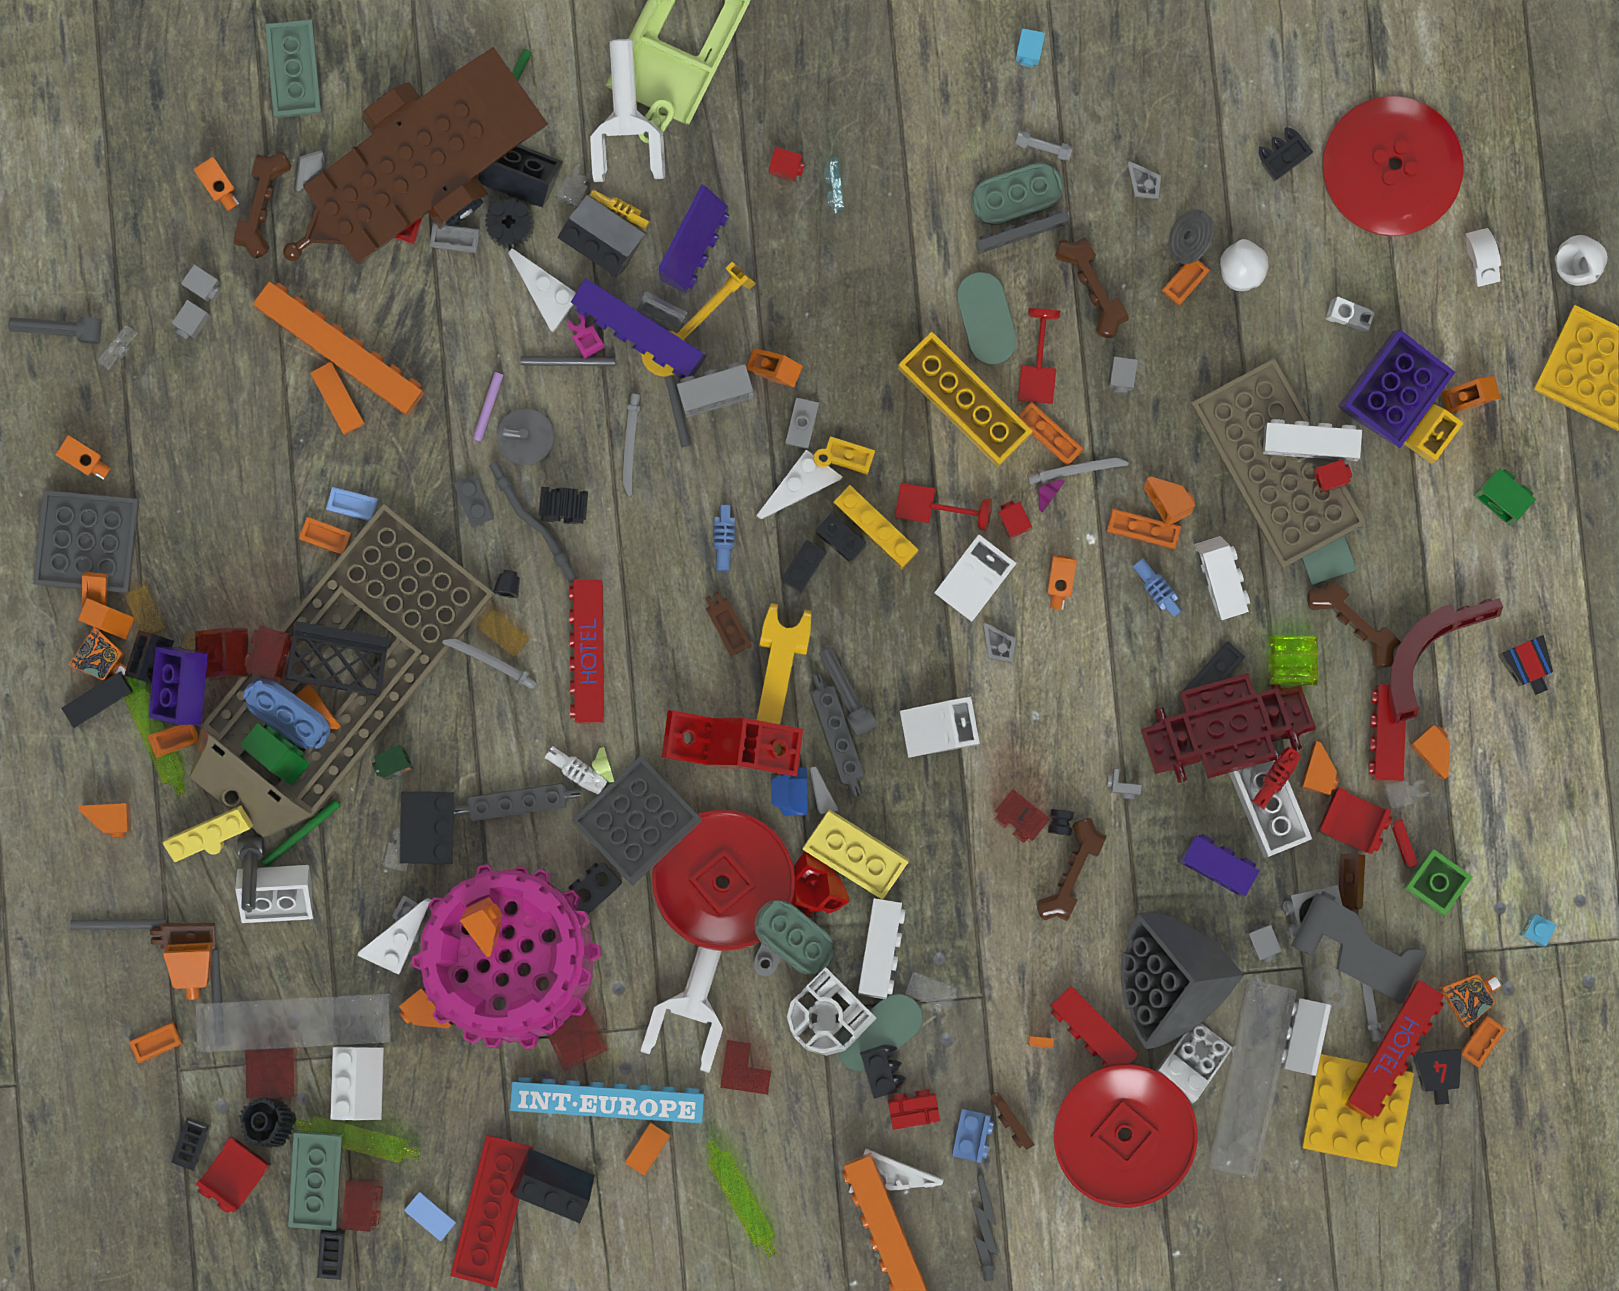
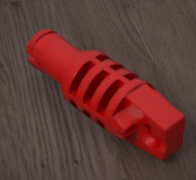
(1277, 776)

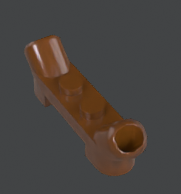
(248, 233)
(1112, 311)
(1332, 598)
(1061, 903)

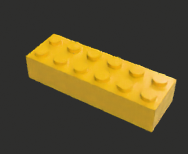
(964, 399)

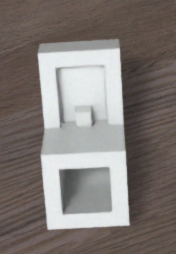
(1484, 255)

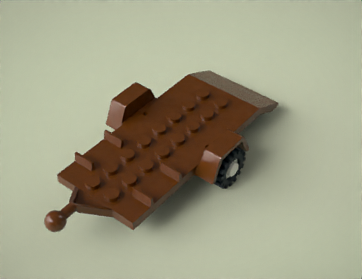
(407, 164)

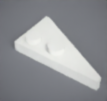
(548, 293)
(799, 483)
(393, 945)
(900, 1175)

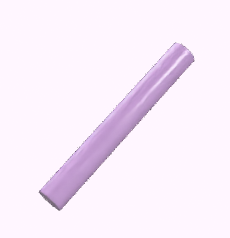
(487, 407)

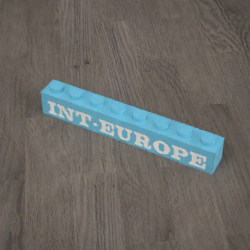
(607, 1101)

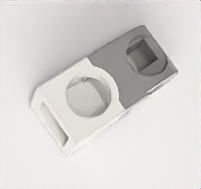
(1350, 314)

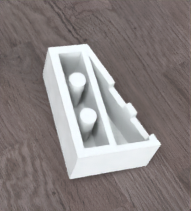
(1223, 577)

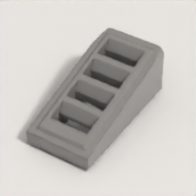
(822, 795)

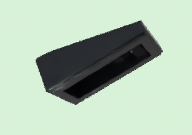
(205, 1128)
(325, 1273)

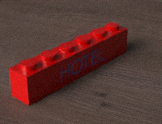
(588, 651)
(1394, 1050)

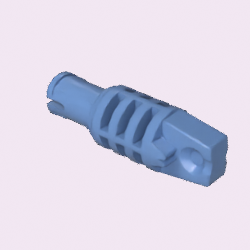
(723, 538)
(1158, 588)

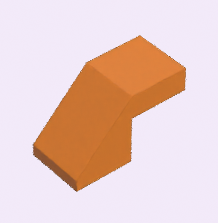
(106, 619)

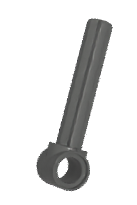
(85, 329)
(860, 717)
(250, 851)

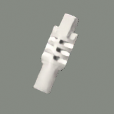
(577, 771)

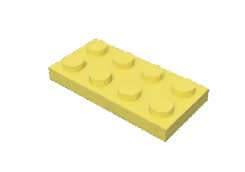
(855, 854)

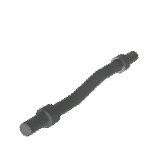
(560, 558)

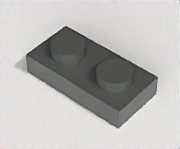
(473, 501)

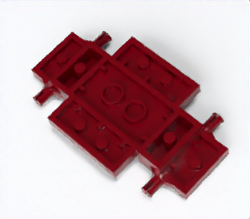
(1227, 727)

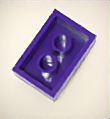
(178, 685)
(1219, 865)

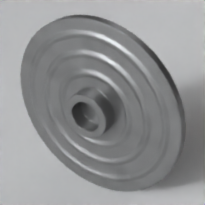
(1191, 236)
(525, 436)

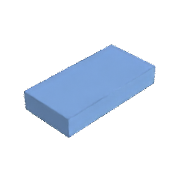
(352, 504)
(430, 1216)

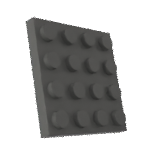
(85, 536)
(636, 820)

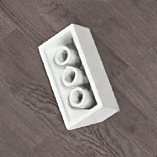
(1281, 822)

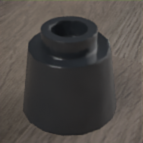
(507, 584)

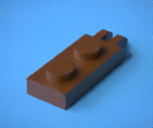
(727, 625)
(1352, 881)
(183, 934)
(1008, 1119)

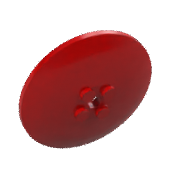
(1385, 198)
(727, 847)
(1132, 1169)

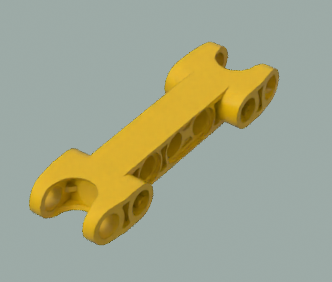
(783, 645)

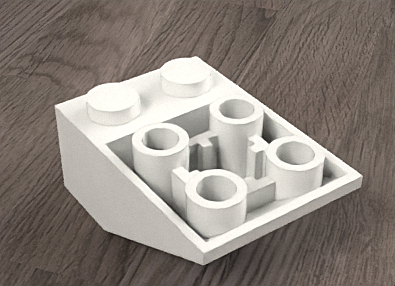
(975, 578)
(939, 727)
(1194, 1061)

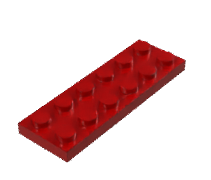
(490, 1213)

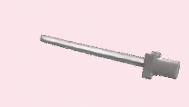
(630, 441)
(1043, 476)
(521, 677)
(1373, 1024)

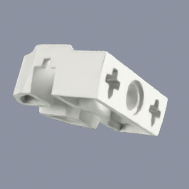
(854, 1018)

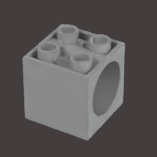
(1295, 903)

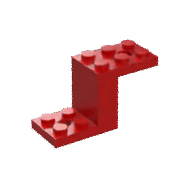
(732, 743)

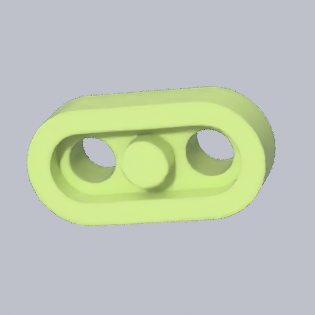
(657, 118)

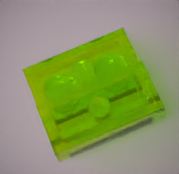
(1293, 660)

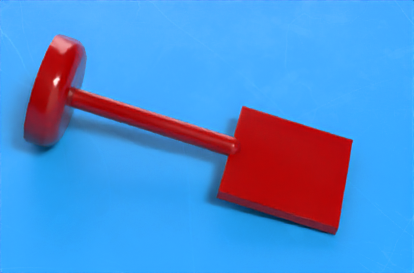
(1037, 382)
(916, 504)

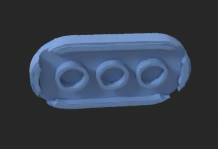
(286, 713)

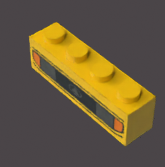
(875, 527)

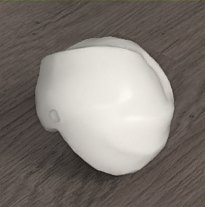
(1580, 260)
(1244, 265)

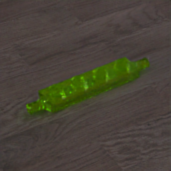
(169, 765)
(362, 1139)
(741, 1198)

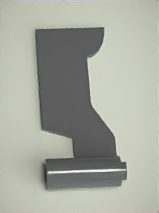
(1357, 953)

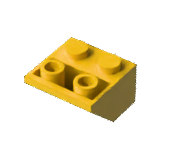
(1433, 433)

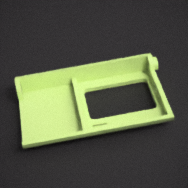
(670, 72)

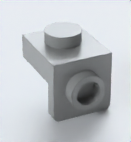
(1127, 791)

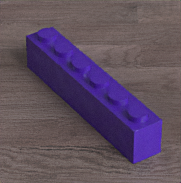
(637, 328)

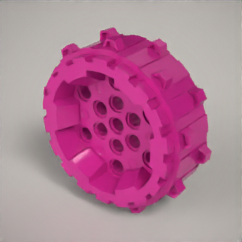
(528, 1009)

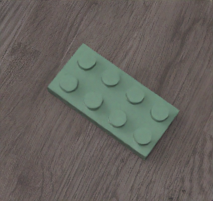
(293, 68)
(315, 1180)

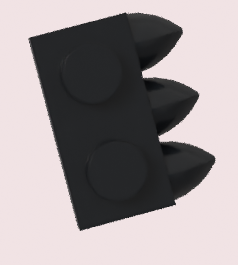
(1285, 154)
(880, 1070)

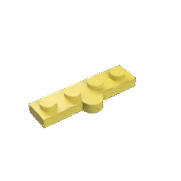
(208, 834)

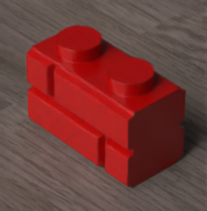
(913, 1110)

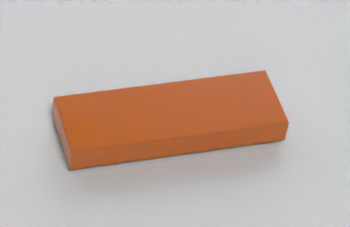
(337, 398)
(1050, 434)
(1143, 529)

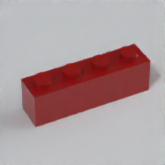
(1387, 741)
(1092, 1028)

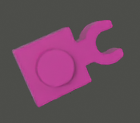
(586, 338)

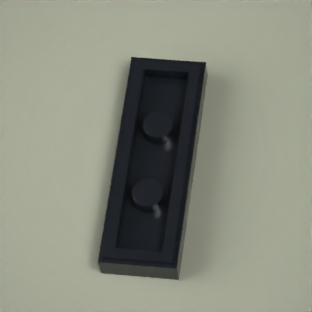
(1218, 667)
(97, 699)

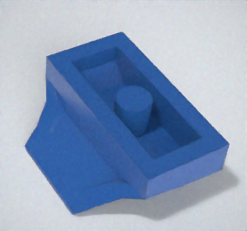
(790, 793)

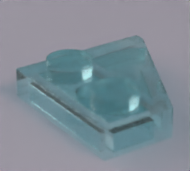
(833, 177)

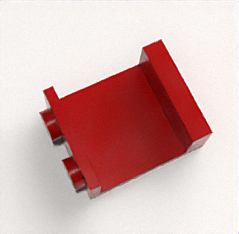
(1355, 821)
(232, 1175)

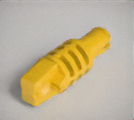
(622, 208)

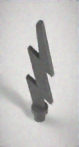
(988, 1244)

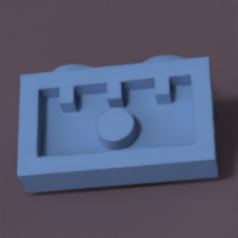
(972, 1135)

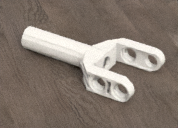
(625, 117)
(693, 1005)

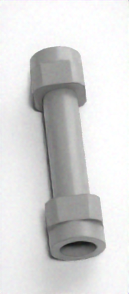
(1063, 151)

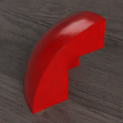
(817, 887)

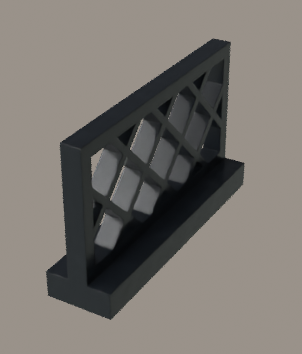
(337, 638)

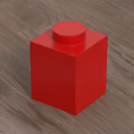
(786, 164)
(1332, 476)
(1014, 519)

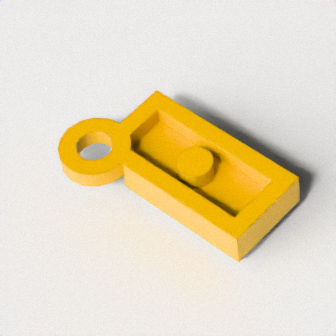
(845, 455)

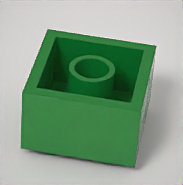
(1505, 496)
(275, 753)

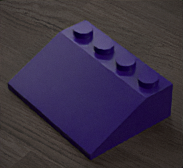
(693, 240)
(1396, 388)

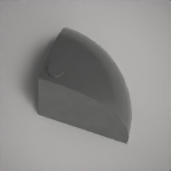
(1172, 978)

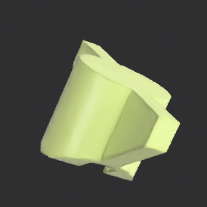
(602, 766)

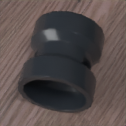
(1060, 823)

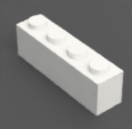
(1312, 441)
(880, 948)

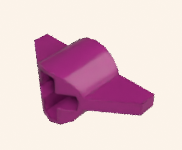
(1047, 493)

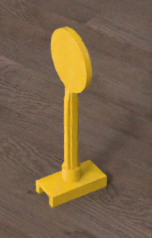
(731, 284)

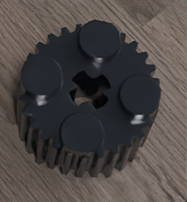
(502, 212)
(563, 504)
(267, 1122)

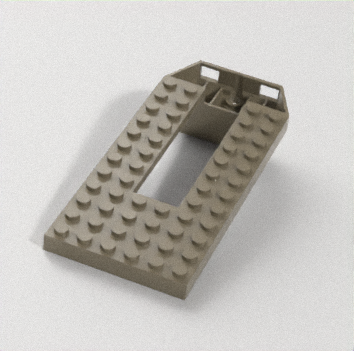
(411, 593)

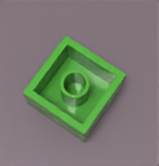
(1437, 882)

